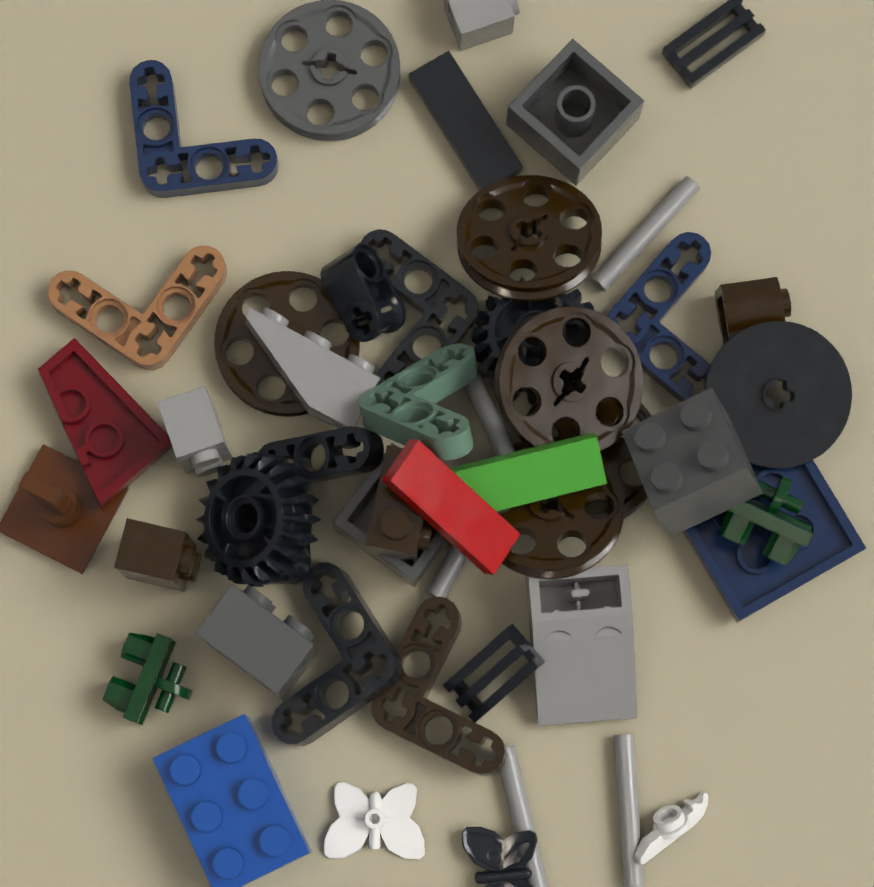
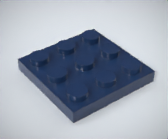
(753, 580)

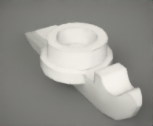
(669, 825)

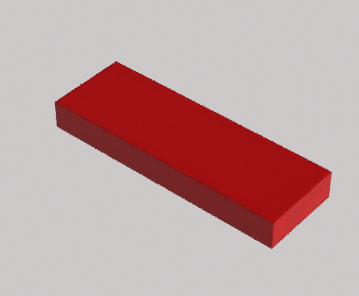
(451, 506)

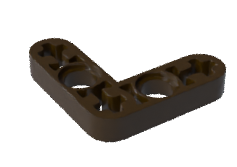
(422, 710)

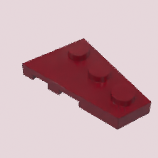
(102, 421)

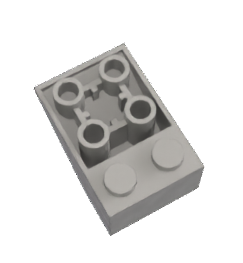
(587, 645)

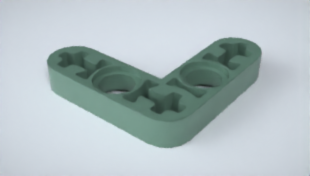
(407, 406)

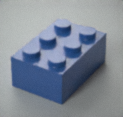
(232, 804)

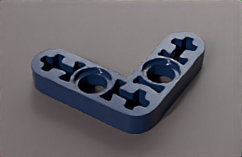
(169, 149)
(651, 331)

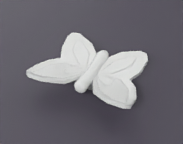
(374, 817)

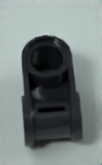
(361, 290)

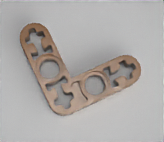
(138, 325)

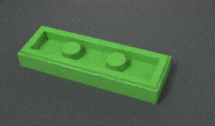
(536, 472)

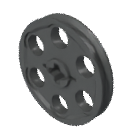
(338, 90)

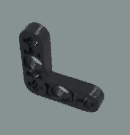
(429, 303)
(335, 466)
(356, 657)

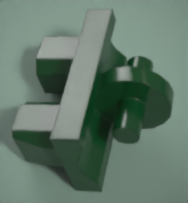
(786, 530)
(138, 698)

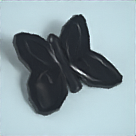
(501, 857)

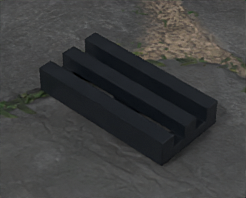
(743, 18)
(468, 696)

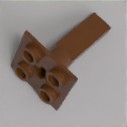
(58, 511)

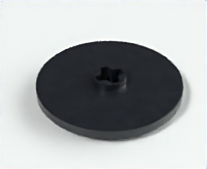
(809, 371)

